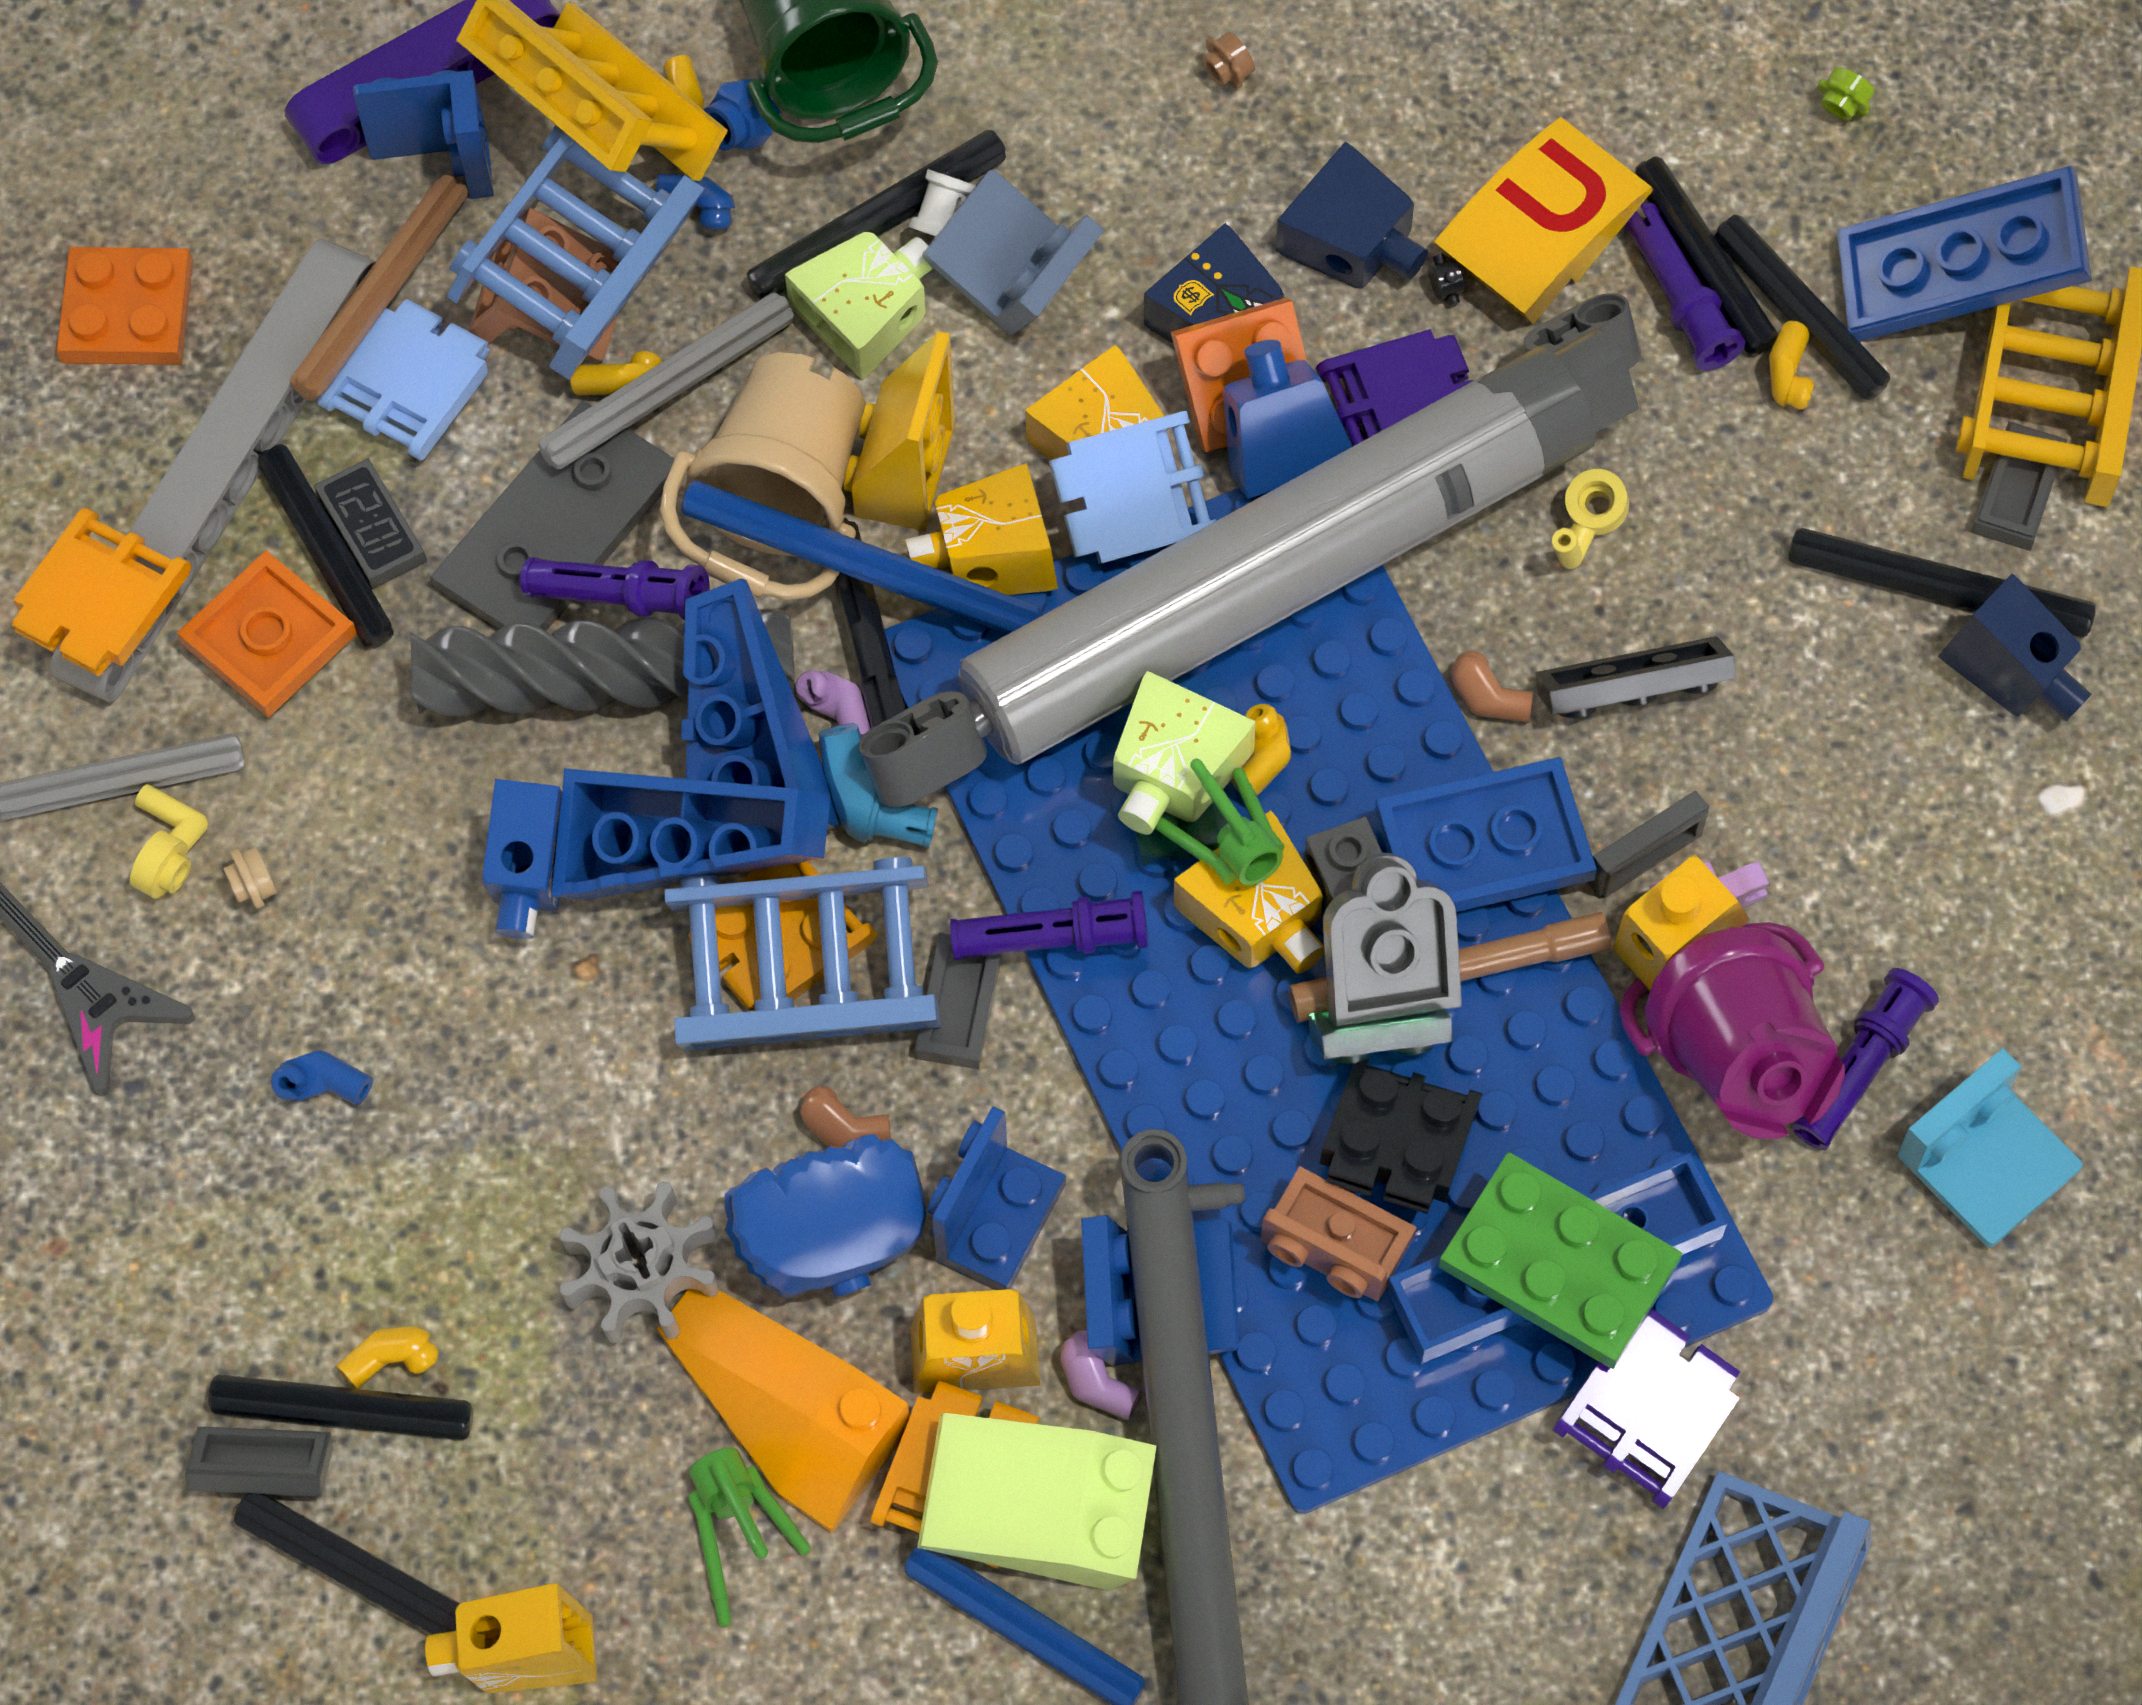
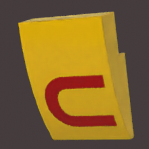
(1543, 218)

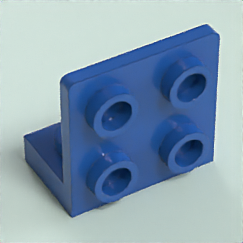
(429, 117)
(992, 1206)
(1110, 1289)

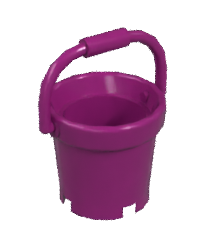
(1743, 1026)

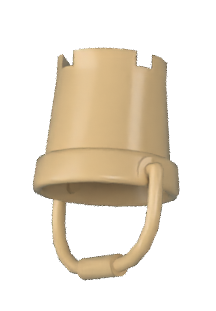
(781, 448)

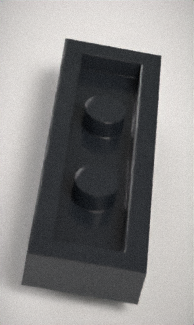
(1636, 677)

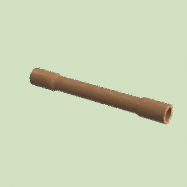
(1551, 943)

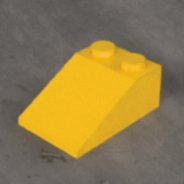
(906, 440)

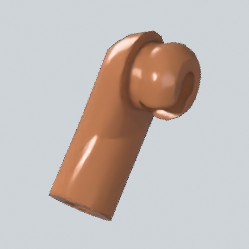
(1484, 694)
(834, 1123)

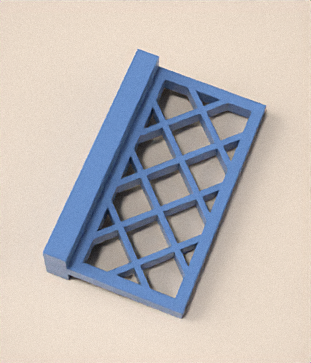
(1805, 1629)

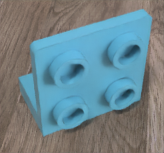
(1988, 1153)

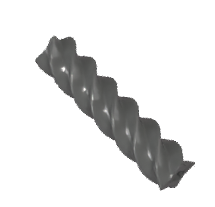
(574, 666)

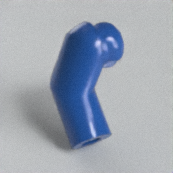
(714, 200)
(318, 1074)

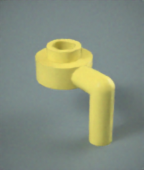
(1574, 542)
(163, 860)

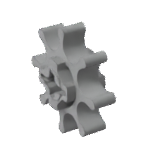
(614, 1275)

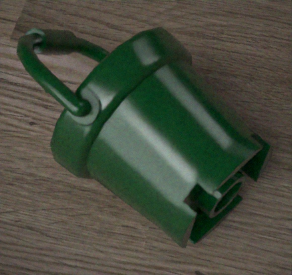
(832, 60)

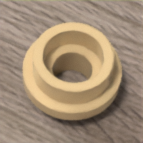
(249, 877)

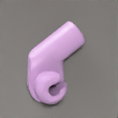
(833, 698)
(1090, 1381)

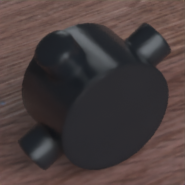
(1446, 279)

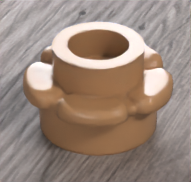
(1228, 60)

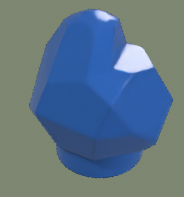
(739, 115)

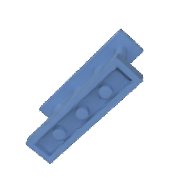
(602, 290)
(839, 1009)

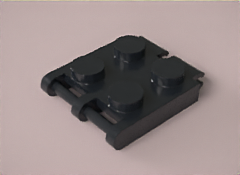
(1398, 1135)

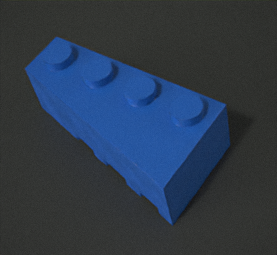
(653, 830)

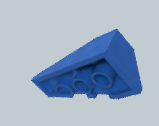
(739, 702)

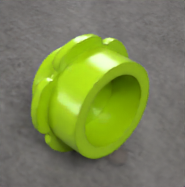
(1846, 94)

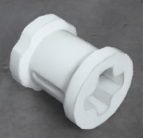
(940, 202)

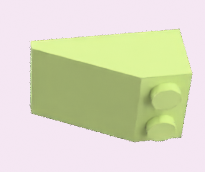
(1038, 1499)

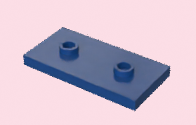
(1964, 254)

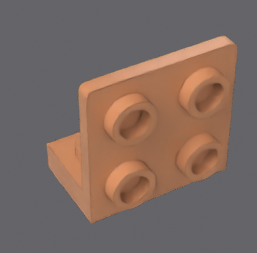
(496, 315)

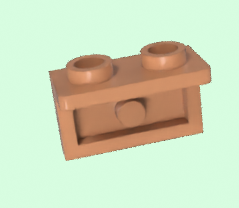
(1336, 1235)

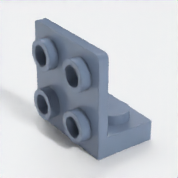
(1008, 252)

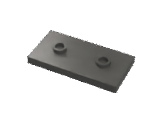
(553, 516)

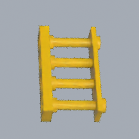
(592, 86)
(2105, 409)

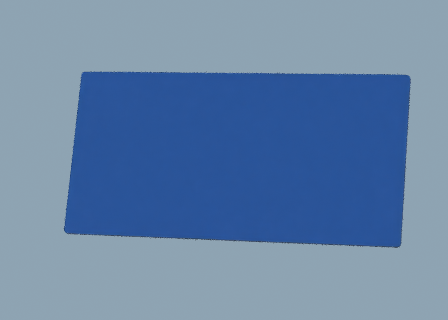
(1216, 1057)

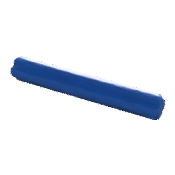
(1025, 1626)

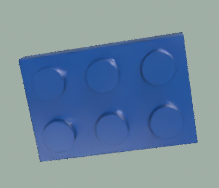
(1491, 834)

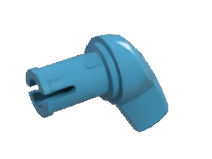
(856, 797)

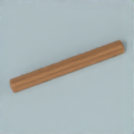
(378, 287)

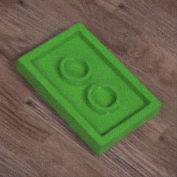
(1560, 1260)

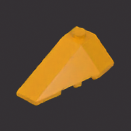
(793, 1406)

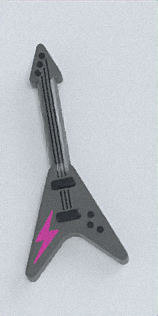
(90, 994)

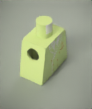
(861, 297)
(1160, 741)

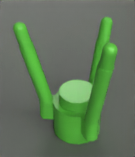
(1246, 847)
(727, 1489)

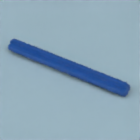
(856, 558)

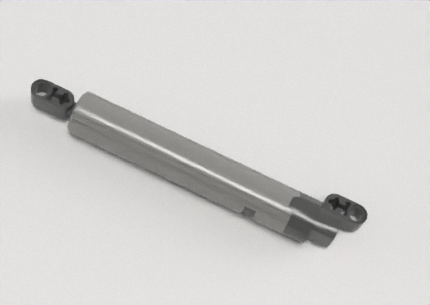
(1270, 556)

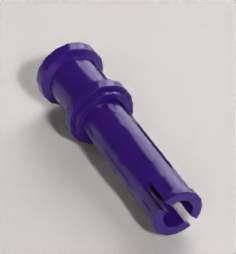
(1693, 307)
(639, 587)
(1082, 926)
(1879, 1035)

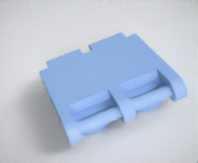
(409, 377)
(1130, 489)

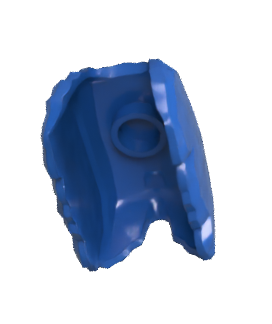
(828, 1216)

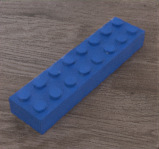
(1448, 1314)

